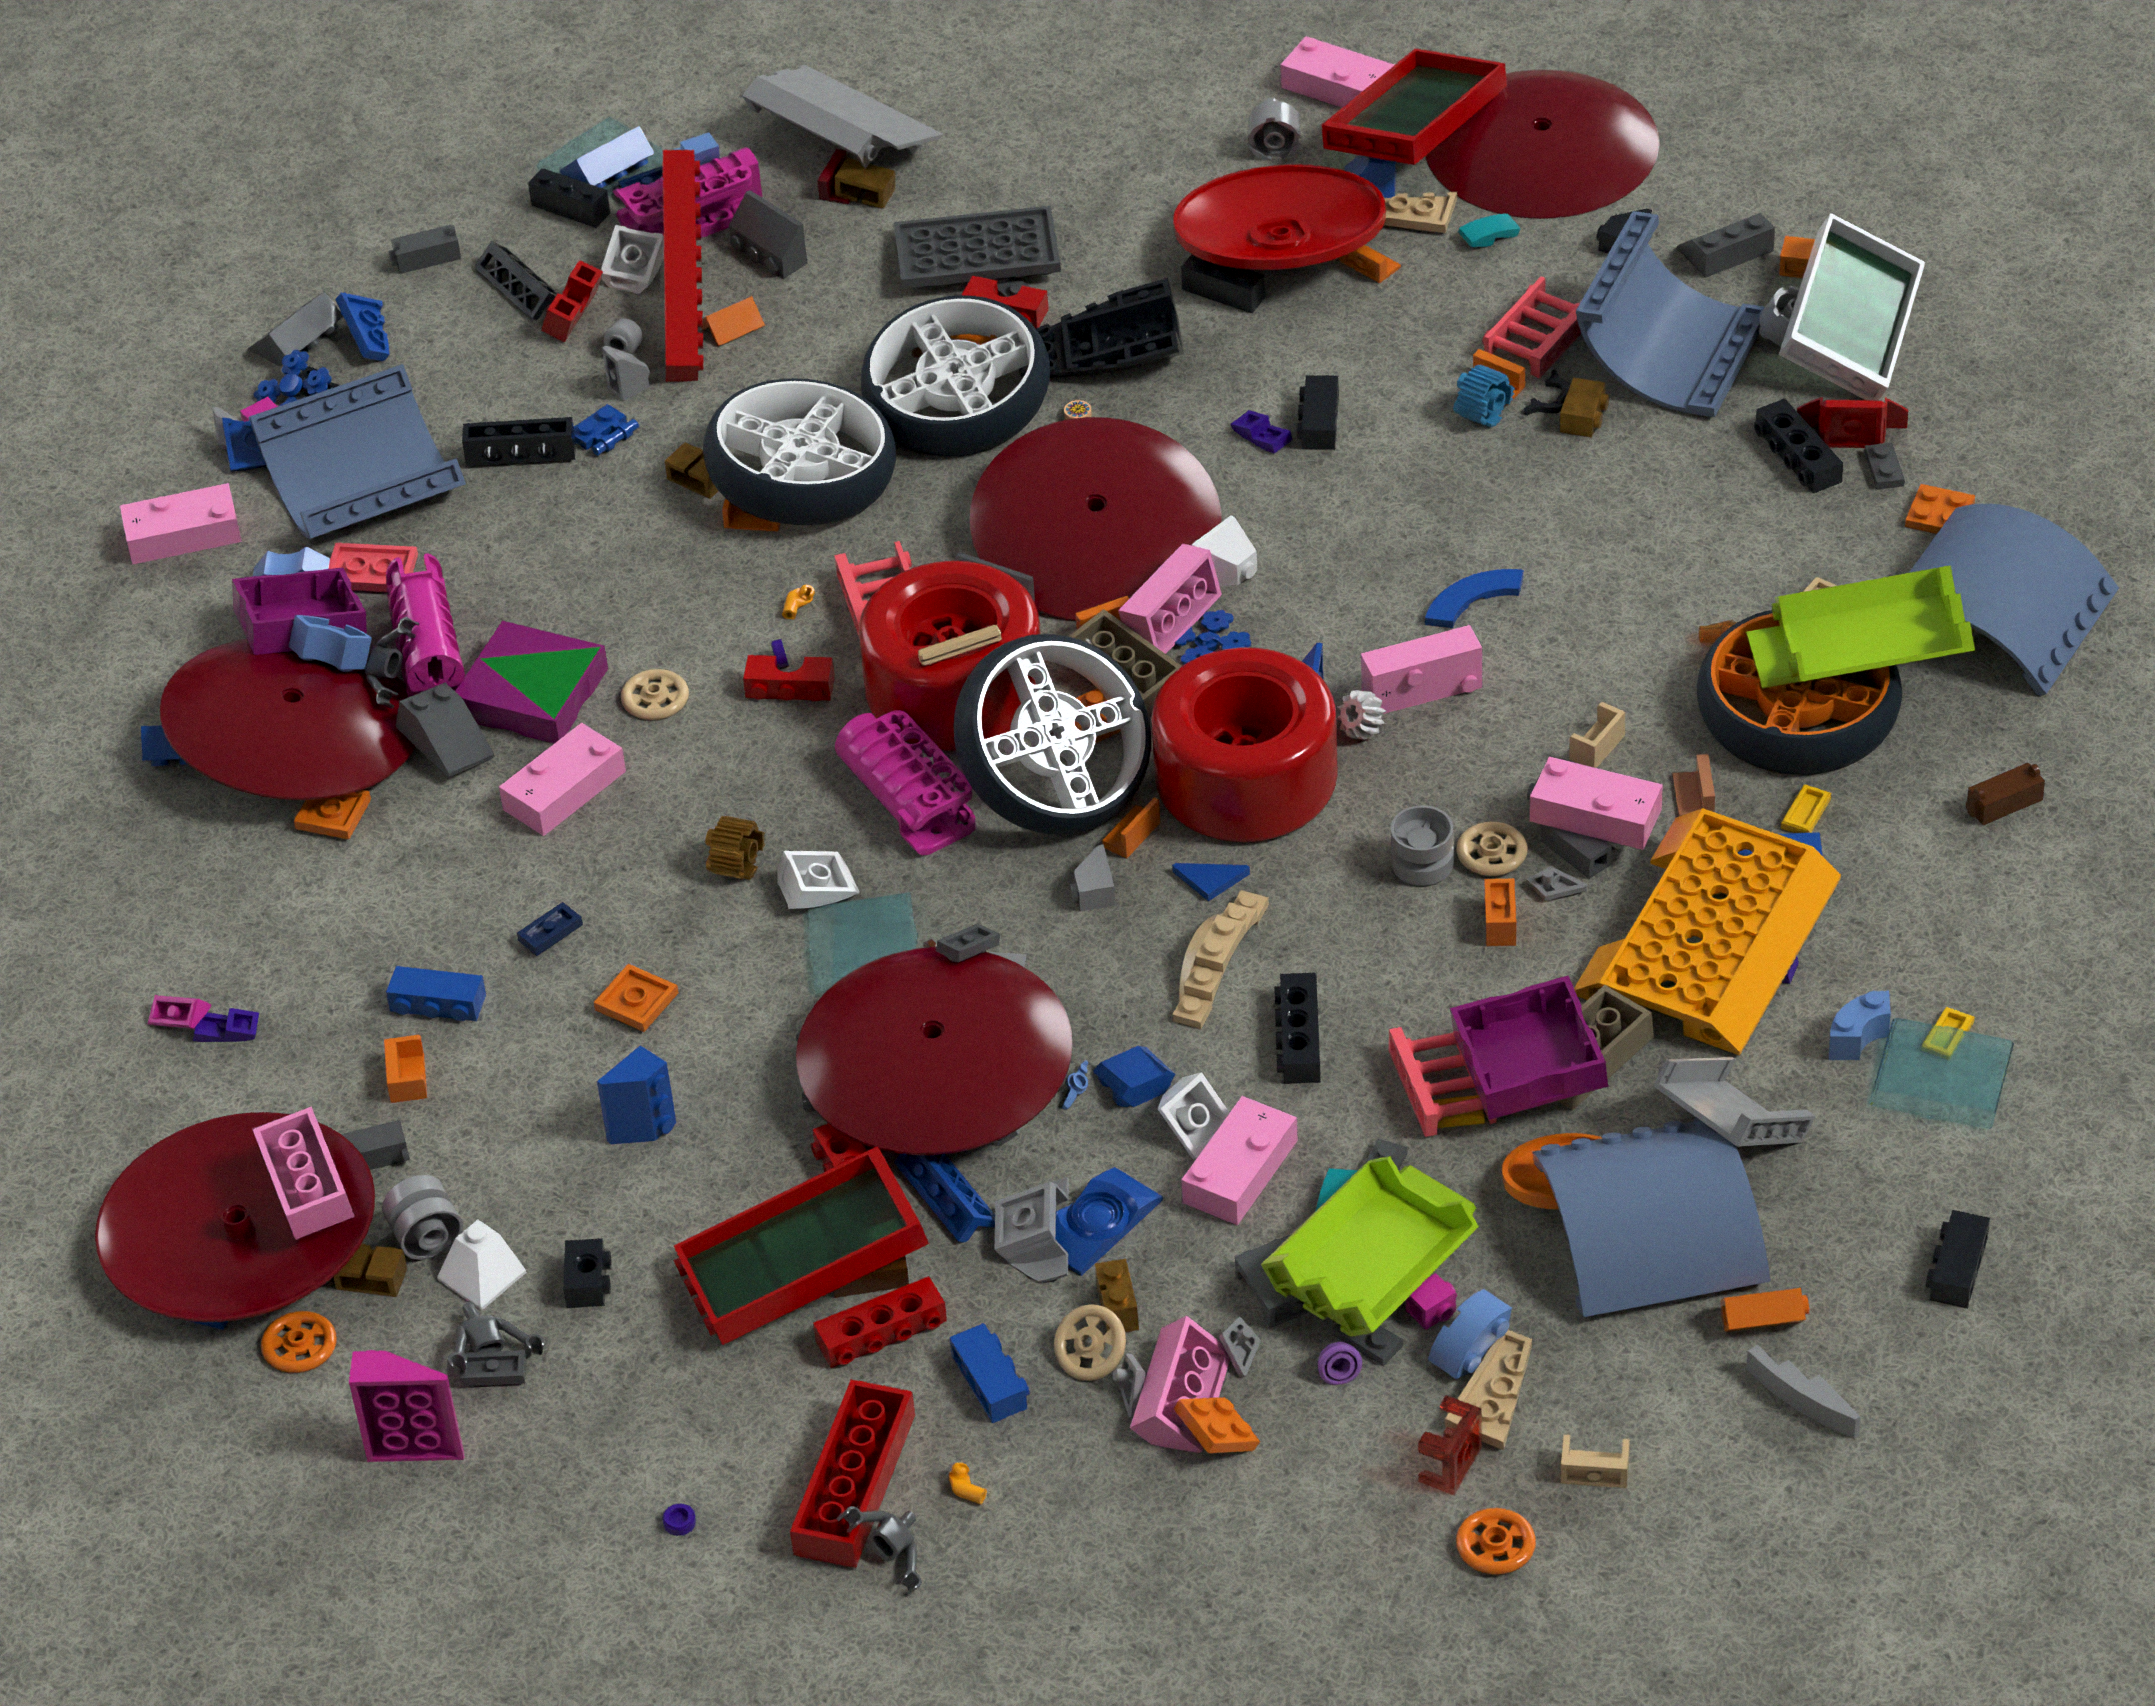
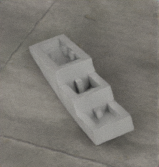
(1811, 1397)

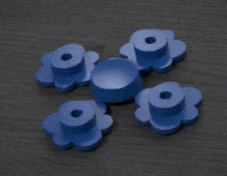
(292, 383)
(1210, 641)

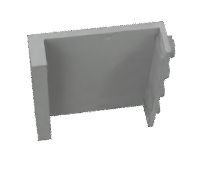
(1702, 1091)

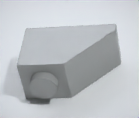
(624, 373)
(1093, 882)

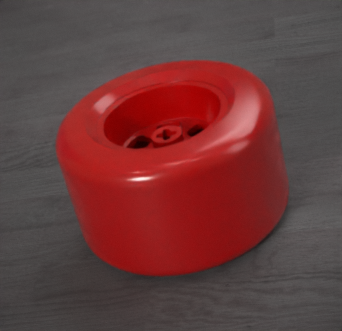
(929, 608)
(1245, 744)

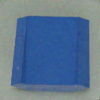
(1134, 1076)

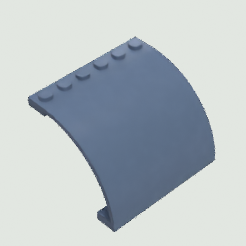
(1661, 332)
(352, 453)
(2022, 584)
(1655, 1215)

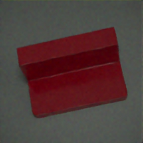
(826, 181)

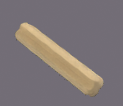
(959, 645)

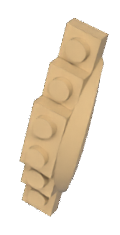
(1210, 954)

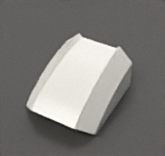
(632, 259)
(814, 878)

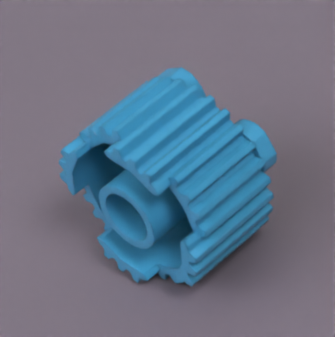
(1483, 395)

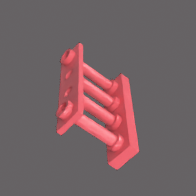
(1552, 344)
(854, 591)
(1421, 1091)

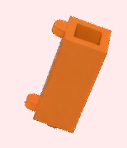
(1764, 1309)

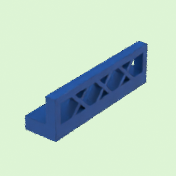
(947, 1193)

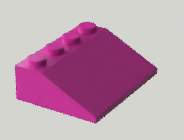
(403, 1409)

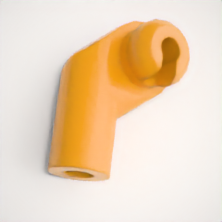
(796, 599)
(962, 1485)

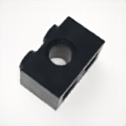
(585, 1273)

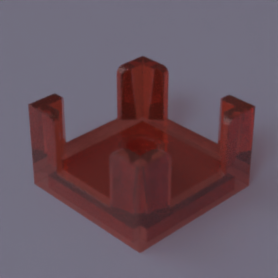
(1456, 1449)

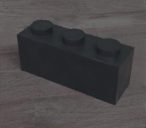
(569, 198)
(1223, 284)
(1319, 412)
(1958, 1258)

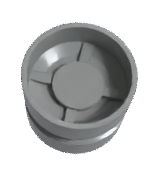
(1422, 845)
(422, 1217)

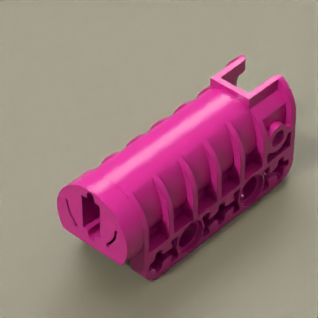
(721, 191)
(434, 652)
(907, 780)

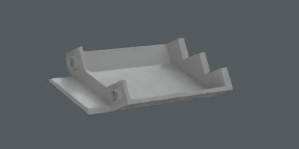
(837, 113)

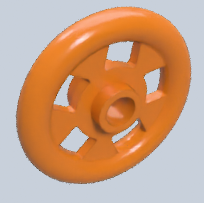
(318, 1353)
(1493, 1532)

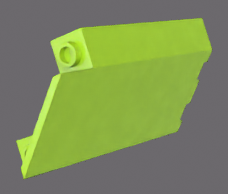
(1861, 627)
(1371, 1245)

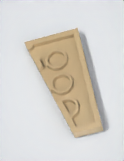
(1420, 213)
(1497, 1387)

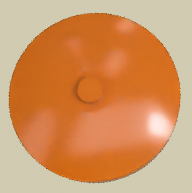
(1525, 1180)

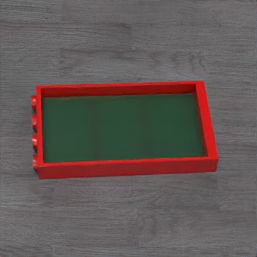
(1414, 106)
(799, 1246)

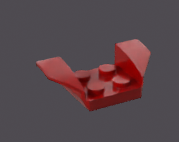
(1853, 421)

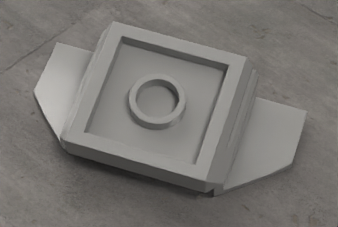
(1028, 1231)

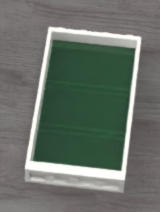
(1852, 308)

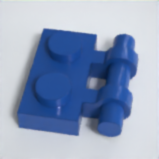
(598, 429)

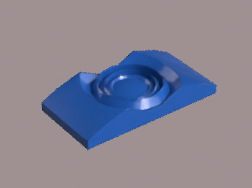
(1102, 1217)

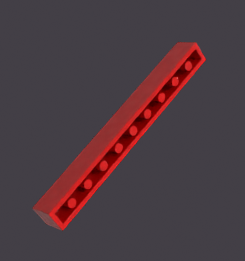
(680, 266)

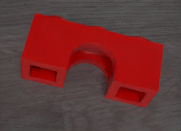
(1028, 301)
(569, 307)
(810, 682)

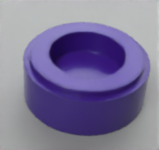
(779, 652)
(679, 1519)

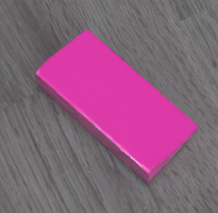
(177, 1011)

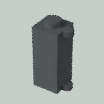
(425, 249)
(1581, 851)
(380, 1144)

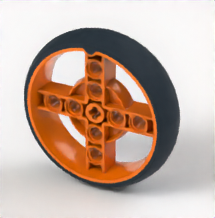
(1793, 706)

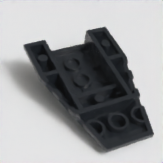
(1116, 335)

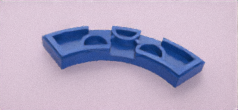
(1458, 596)

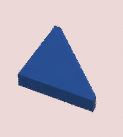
(1210, 879)

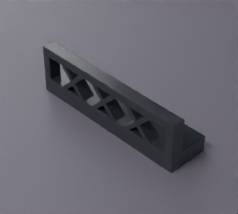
(524, 275)

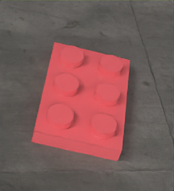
(368, 563)

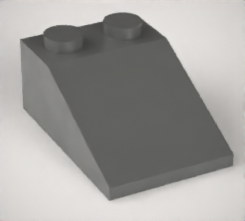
(443, 730)

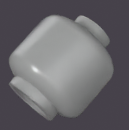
(624, 336)

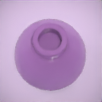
(1339, 1363)

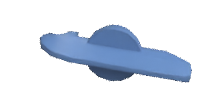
(1077, 1084)

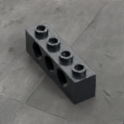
(519, 441)
(1798, 446)
(1299, 1028)

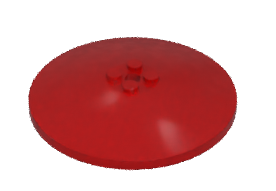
(1279, 217)

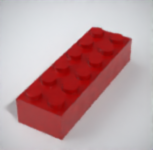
(852, 1472)

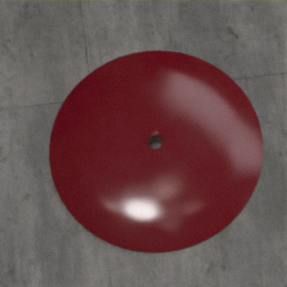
(1549, 147)
(1041, 499)
(282, 724)
(934, 1051)
(204, 1231)

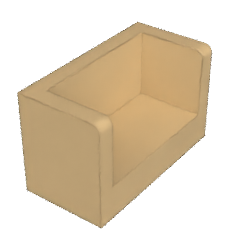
(1600, 738)
(1594, 1467)

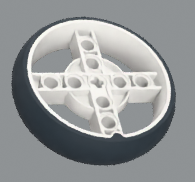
(956, 375)
(795, 436)
(1123, 711)

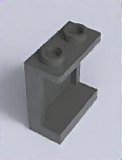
(1275, 1306)

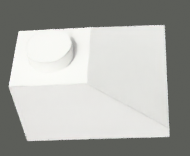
(1231, 552)
(1193, 1112)
(480, 1265)

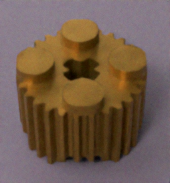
(734, 847)

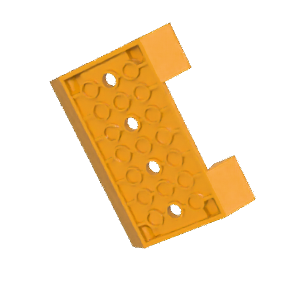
(1745, 937)

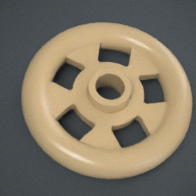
(654, 694)
(1491, 848)
(1067, 1331)

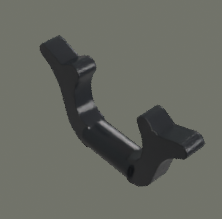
(1555, 406)

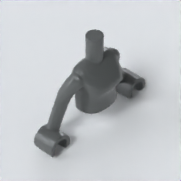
(387, 662)
(484, 1336)
(889, 1539)

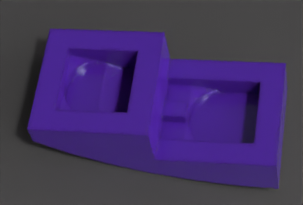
(1258, 430)
(234, 1027)

